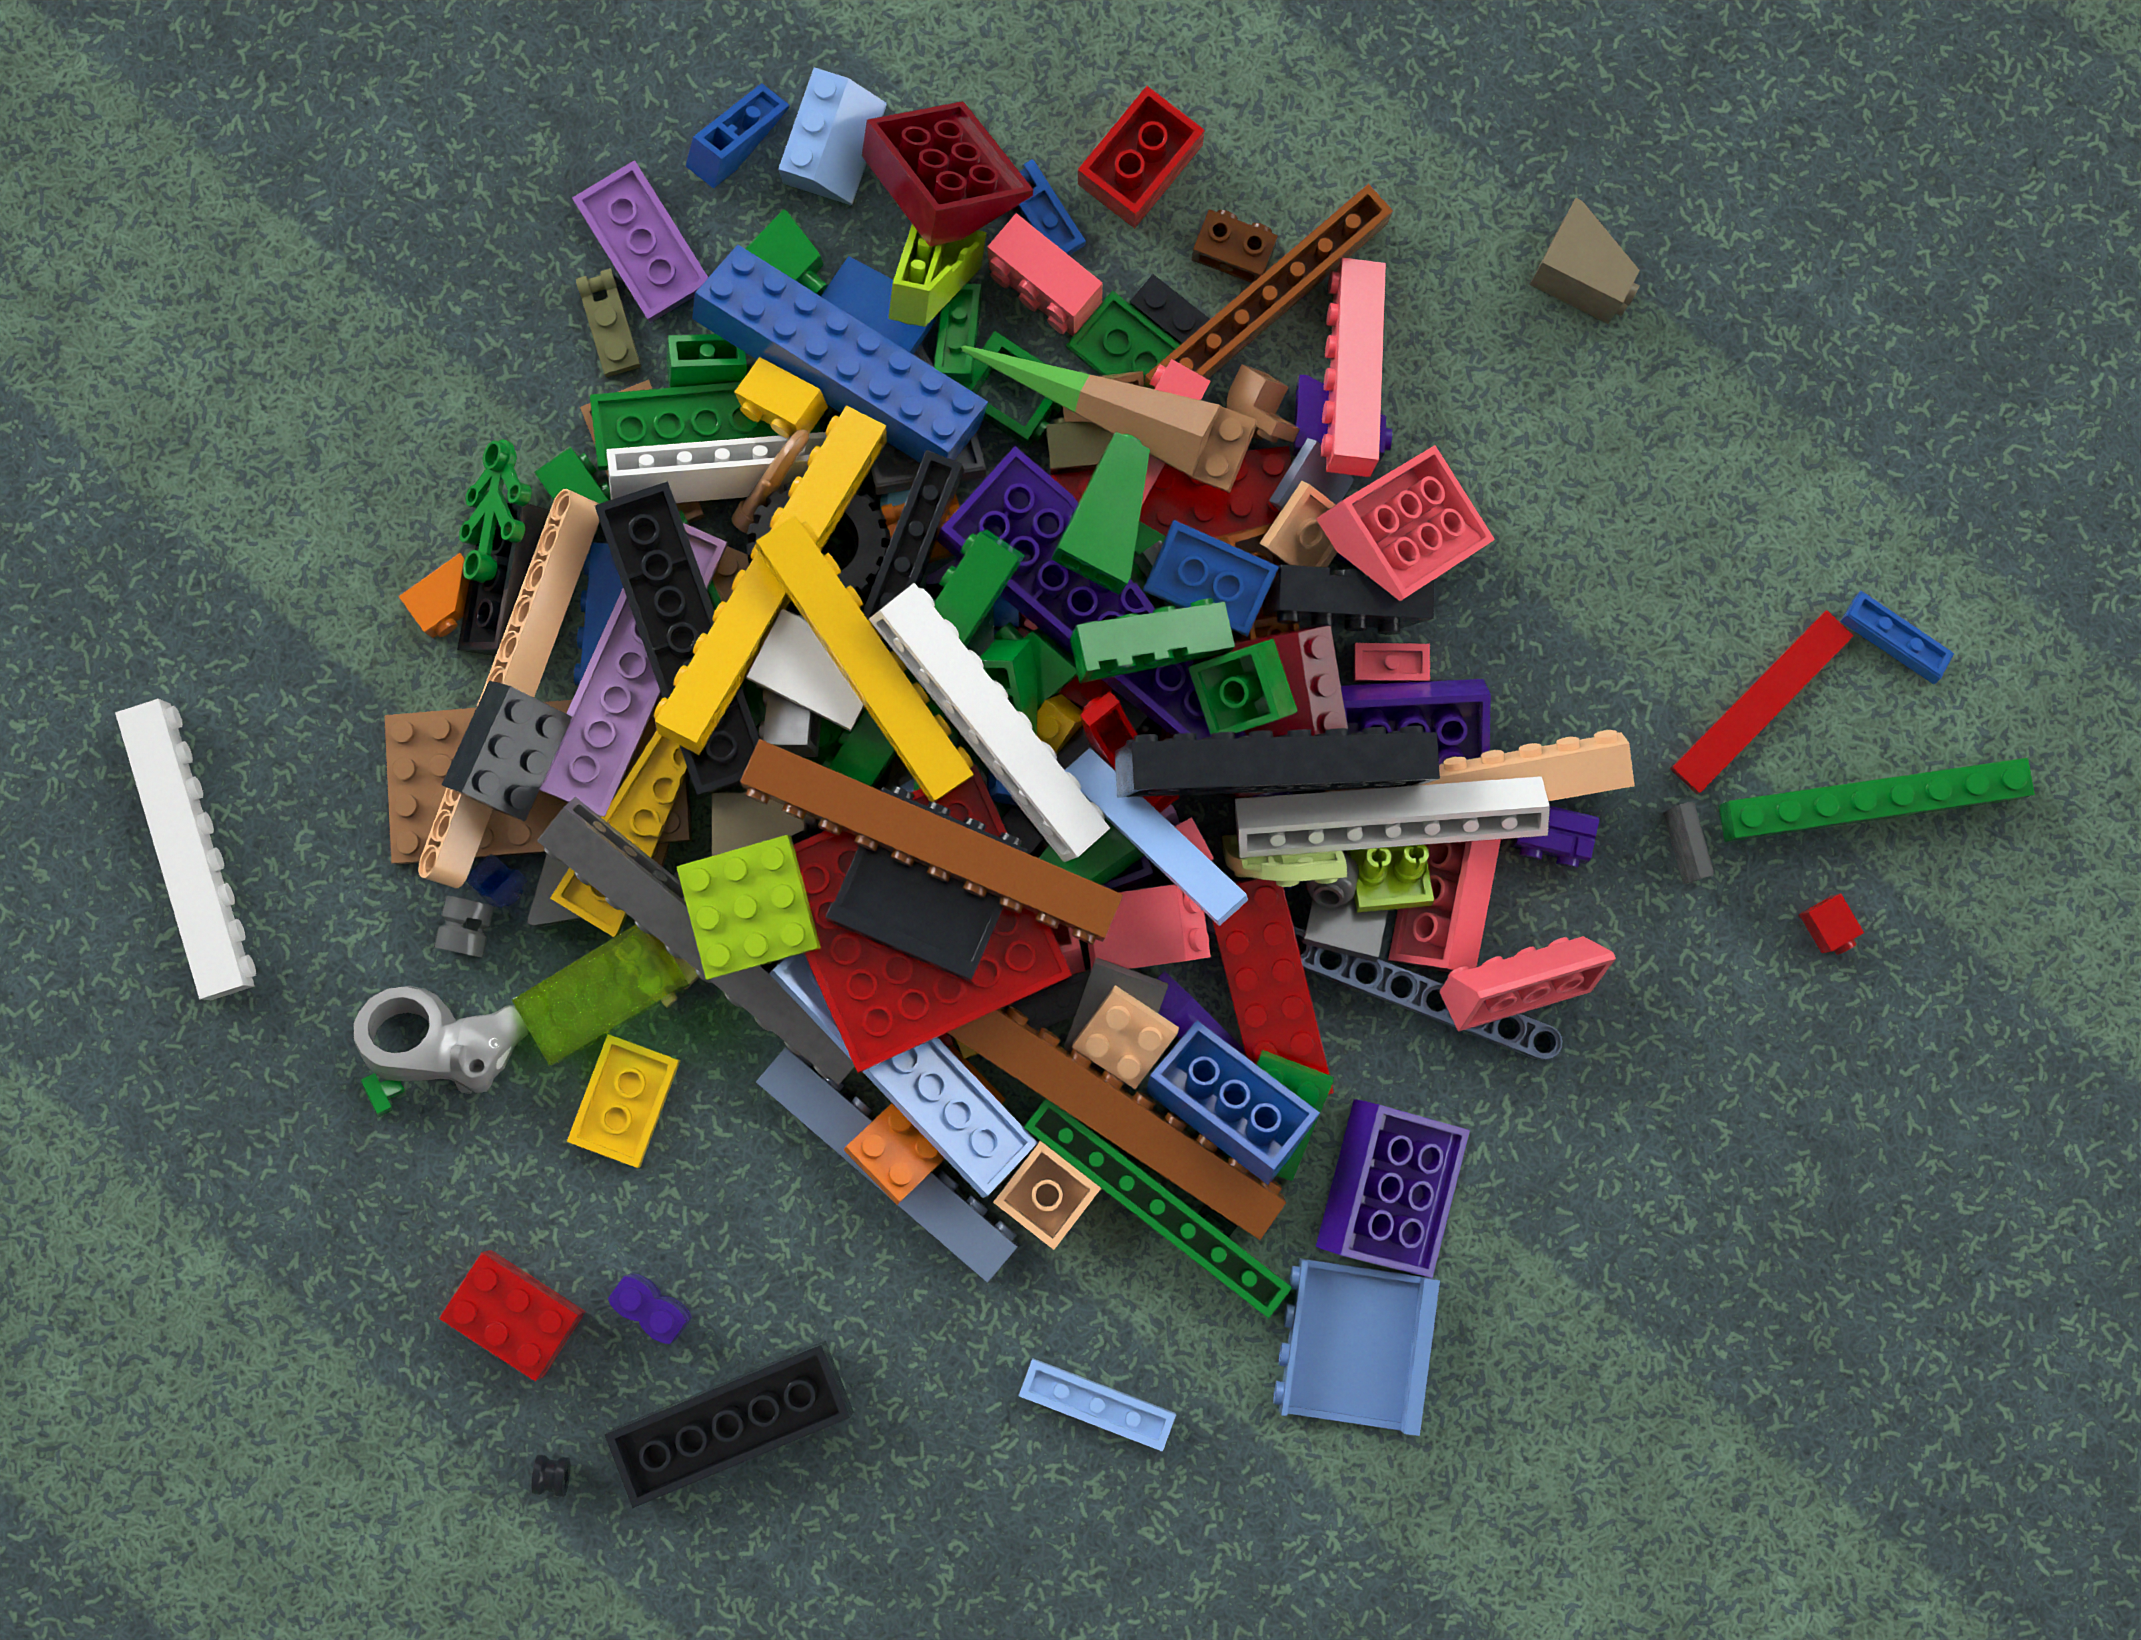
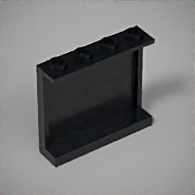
(915, 910)

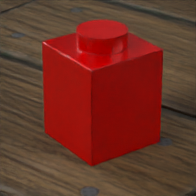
(1832, 925)

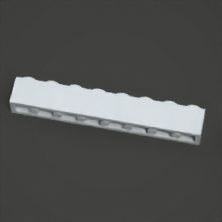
(990, 722)
(1391, 817)
(186, 849)

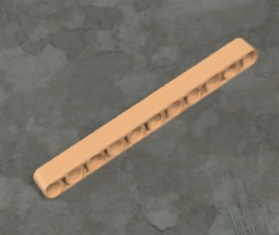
(519, 665)

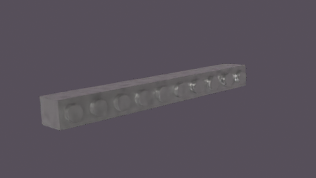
(657, 904)

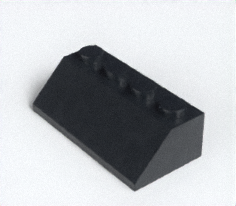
(492, 602)

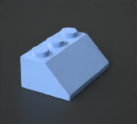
(829, 137)

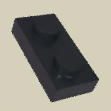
(1168, 309)

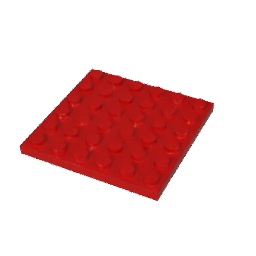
(895, 1001)

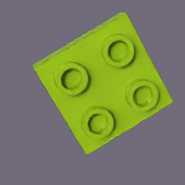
(1392, 878)

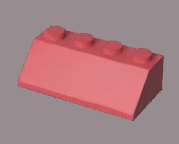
(1453, 926)
(1524, 981)

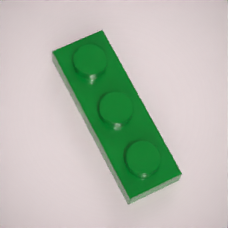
(959, 328)

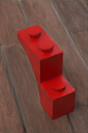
(1108, 731)

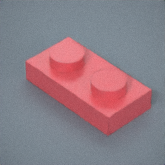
(1391, 662)

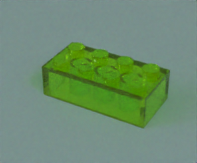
(599, 993)

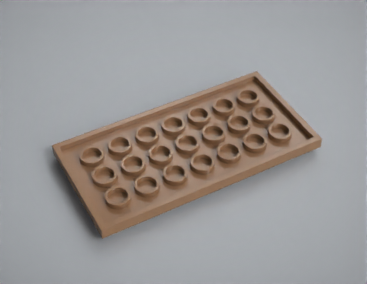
(418, 759)

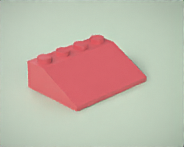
(1407, 525)

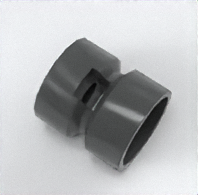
(462, 940)

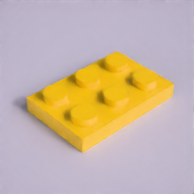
(623, 1101)

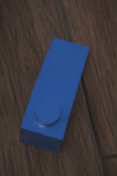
(734, 135)

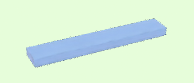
(1159, 840)

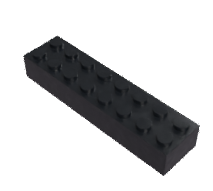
(670, 616)
(1276, 763)

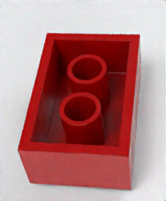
(1140, 156)
(512, 1315)

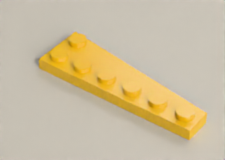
(639, 815)

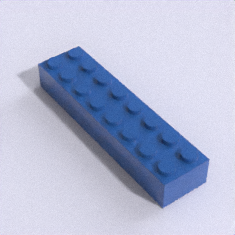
(840, 355)

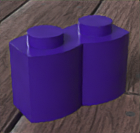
(642, 1301)

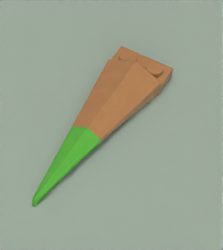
(1178, 430)

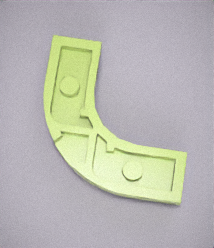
(1286, 869)

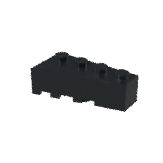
(1343, 599)

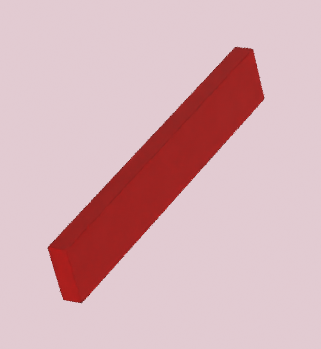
(1761, 702)

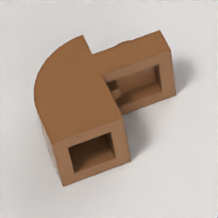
(1259, 397)

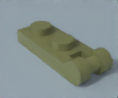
(609, 324)

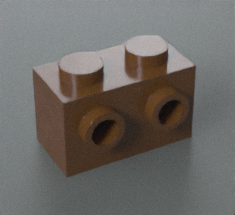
(1234, 245)

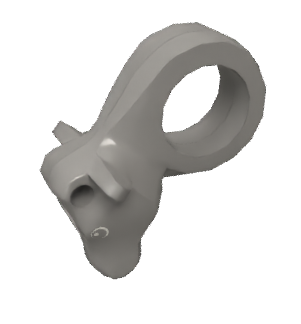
(461, 1050)

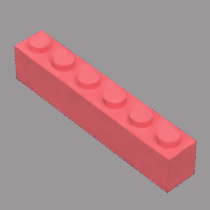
(1354, 368)

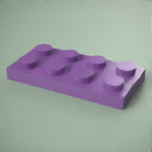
(641, 241)

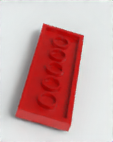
(1269, 978)

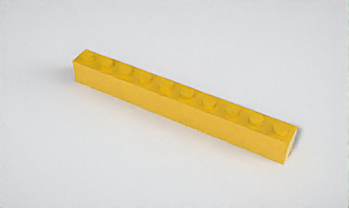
(745, 621)

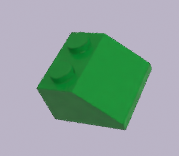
(1243, 688)

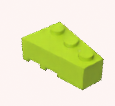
(932, 275)

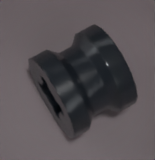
(551, 1475)

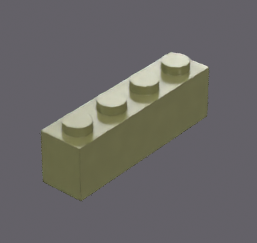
(1075, 445)

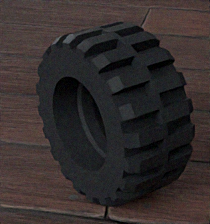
(859, 524)

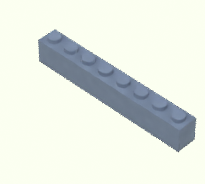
(933, 1203)

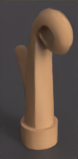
(770, 480)

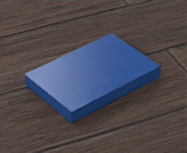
(867, 298)
(1202, 567)

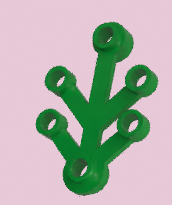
(491, 506)

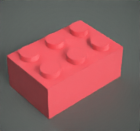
(1044, 276)

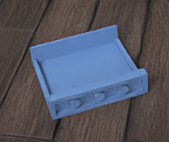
(1357, 1345)

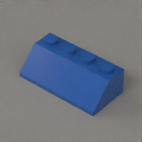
(1232, 1102)

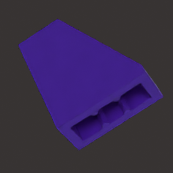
(1309, 411)

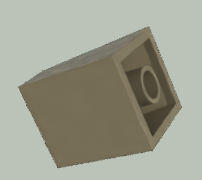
(1587, 267)
(744, 822)

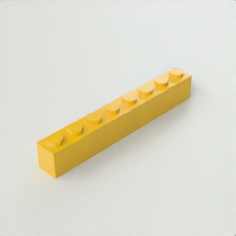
(864, 659)

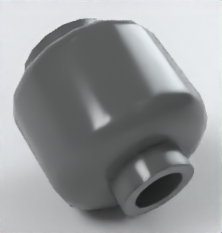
(1338, 892)

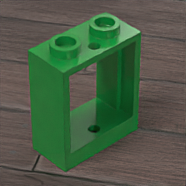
(1037, 424)

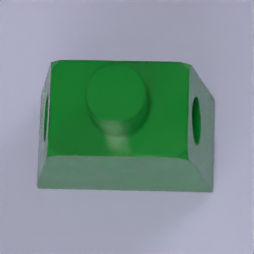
(789, 251)
(1053, 663)

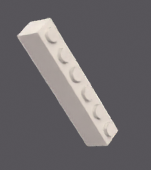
(703, 468)

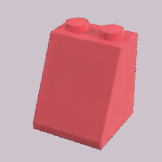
(1154, 929)

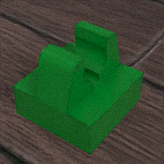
(381, 1093)

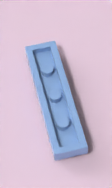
(1097, 1404)

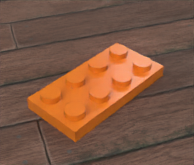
(895, 1150)

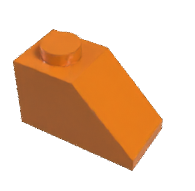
(439, 598)

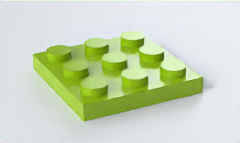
(748, 907)

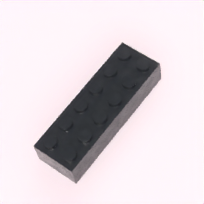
(729, 1424)

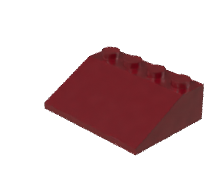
(943, 170)
(1312, 678)

